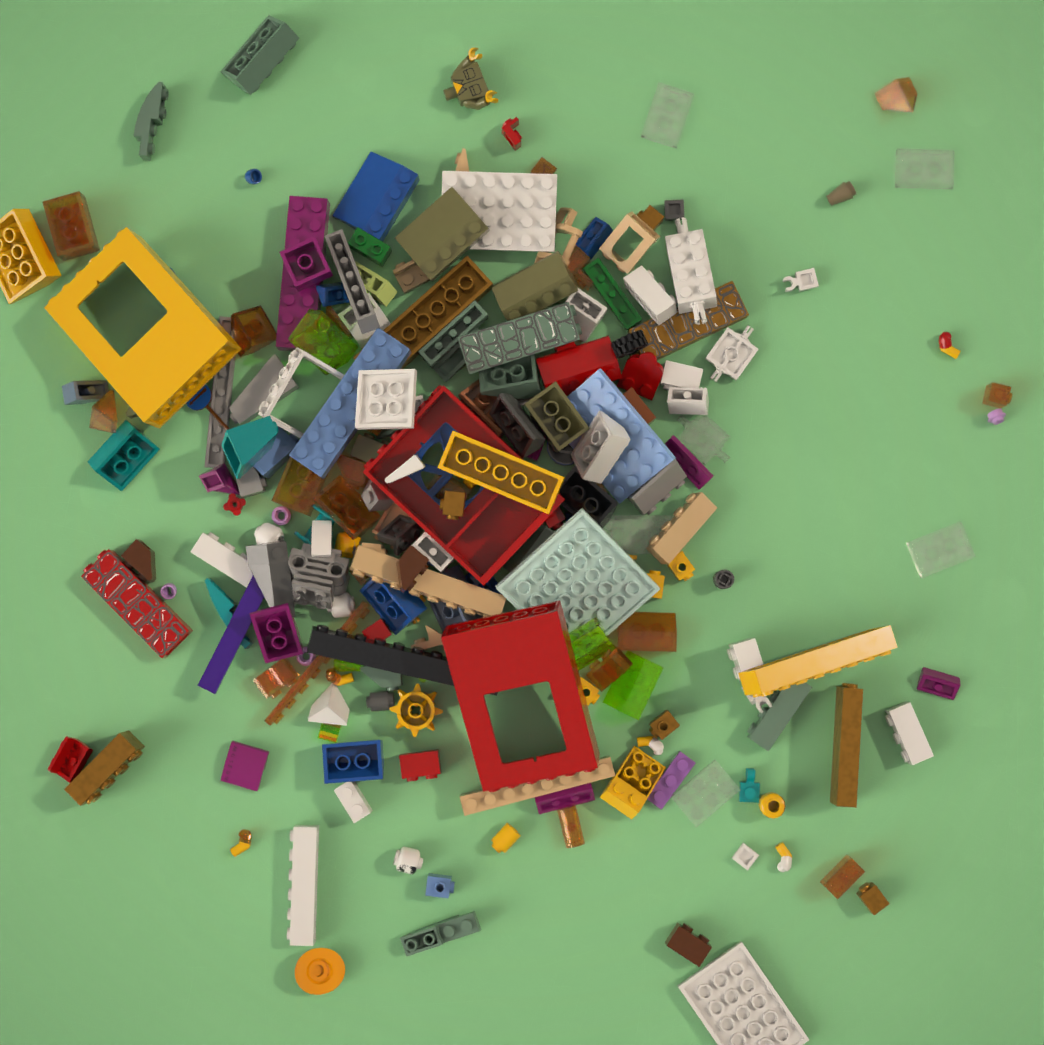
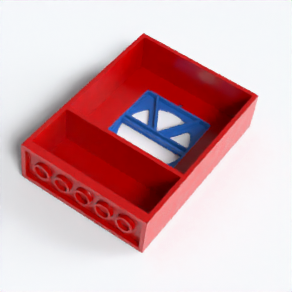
(491, 522)

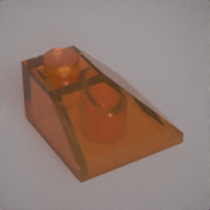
(252, 330)

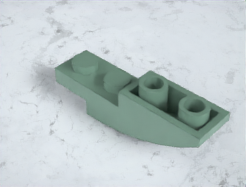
(151, 113)
(440, 932)

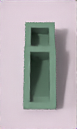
(451, 362)

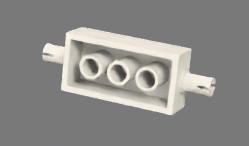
(691, 271)

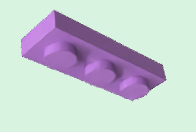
(671, 779)

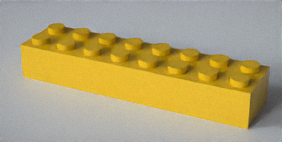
(817, 661)

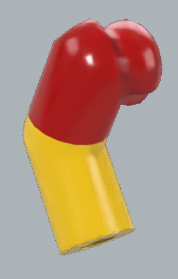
(946, 345)

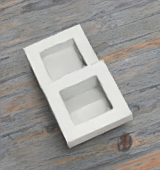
(321, 538)

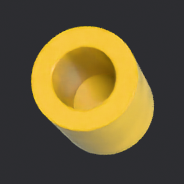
(505, 838)

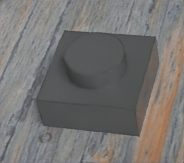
(673, 209)

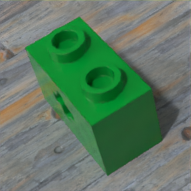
(369, 247)

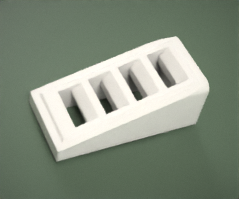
(410, 466)

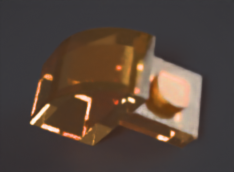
(578, 261)

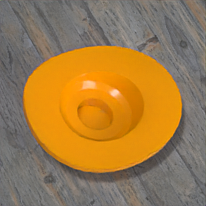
(319, 971)

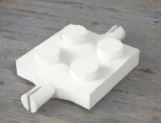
(731, 353)

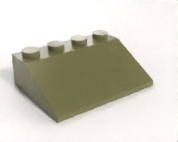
(442, 234)

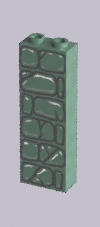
(519, 337)

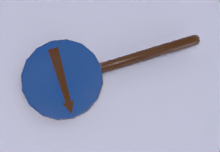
(201, 400)

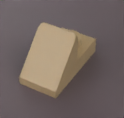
(434, 639)

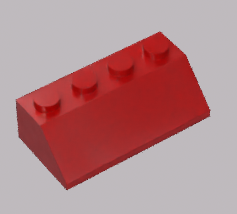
(578, 363)

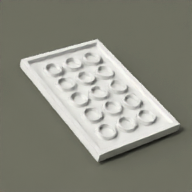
(513, 207)
(740, 1002)

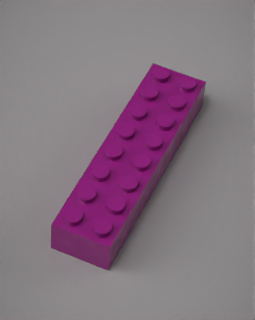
(305, 220)

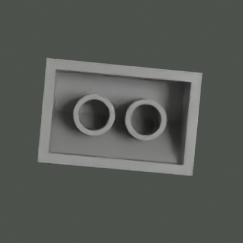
(658, 488)

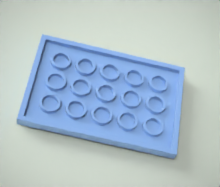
(645, 451)

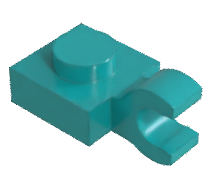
(749, 790)

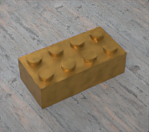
(104, 768)

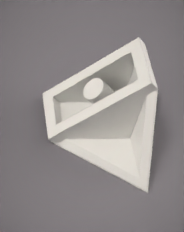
(330, 708)

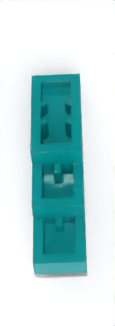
(224, 606)

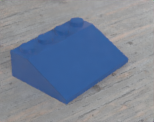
(377, 196)

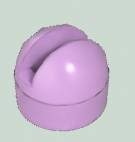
(165, 591)

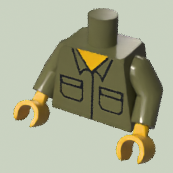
(469, 84)

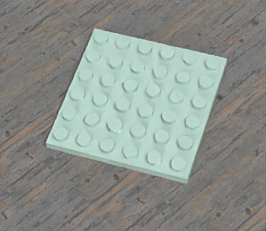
(584, 573)

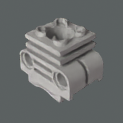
(317, 578)

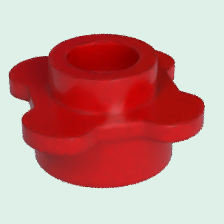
(239, 504)

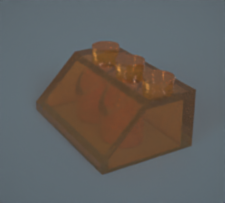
(298, 487)
(346, 507)
(648, 632)

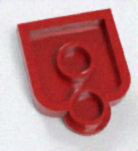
(642, 374)

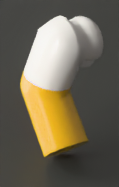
(655, 744)
(786, 858)

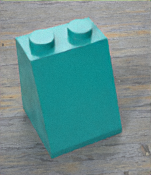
(248, 444)

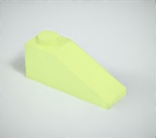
(377, 286)

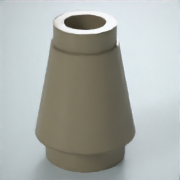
(841, 193)

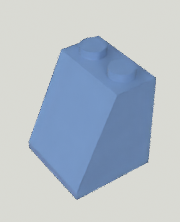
(278, 454)

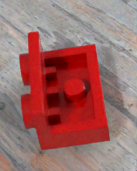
(70, 758)

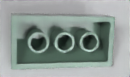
(260, 54)

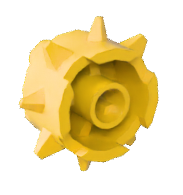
(415, 721)

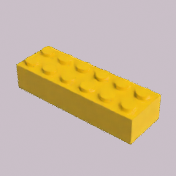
(501, 472)

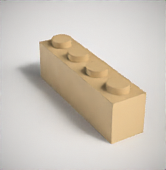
(681, 527)

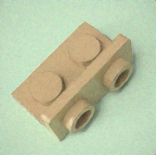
(409, 276)

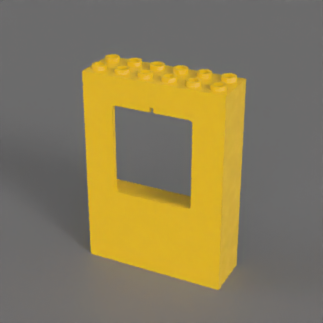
(172, 357)

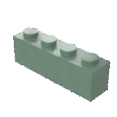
(447, 338)
(775, 719)

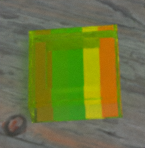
(329, 732)

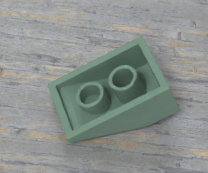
(514, 378)

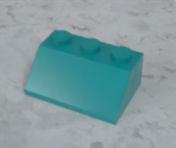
(123, 455)

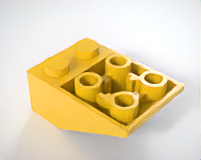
(633, 782)

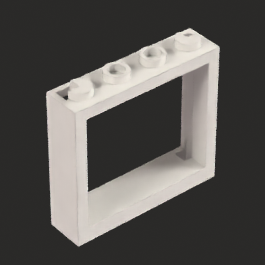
(284, 377)

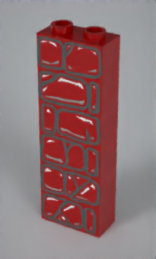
(136, 603)

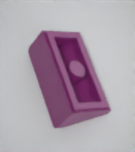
(938, 683)

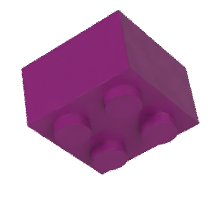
(306, 263)

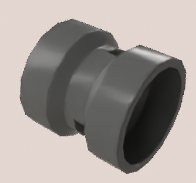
(723, 579)

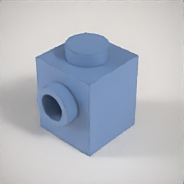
(439, 885)

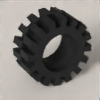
(629, 344)

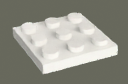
(386, 399)

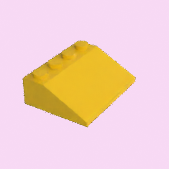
(24, 256)

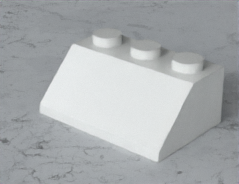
(600, 448)

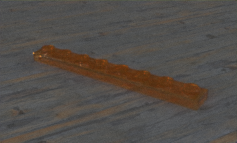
(313, 670)

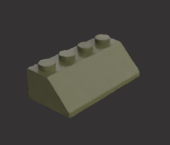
(535, 287)

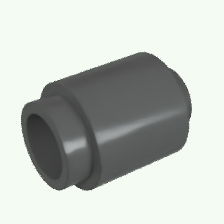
(380, 701)

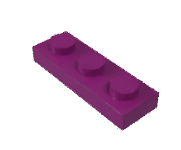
(693, 468)
(565, 798)

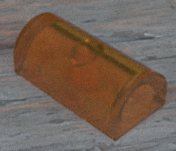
(571, 827)

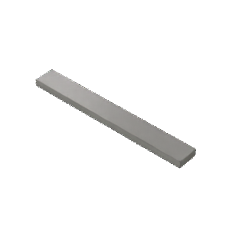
(220, 404)

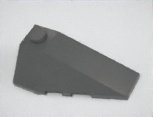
(271, 571)

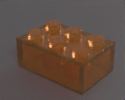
(71, 226)

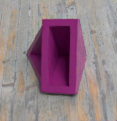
(219, 480)

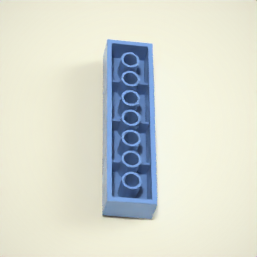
(335, 422)

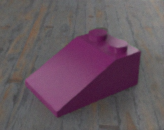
(277, 633)

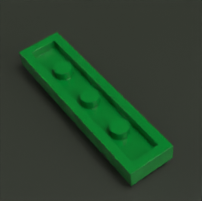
(612, 294)

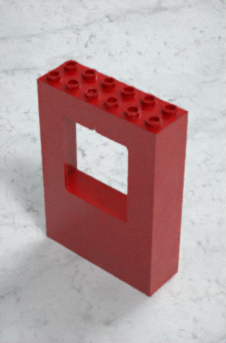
(512, 653)

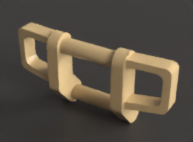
(565, 228)

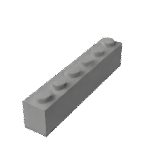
(352, 282)

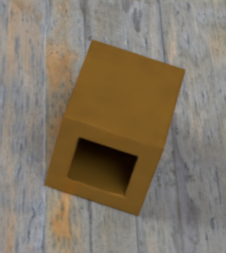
(872, 898)

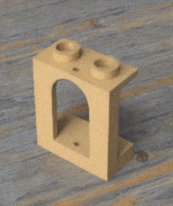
(639, 226)

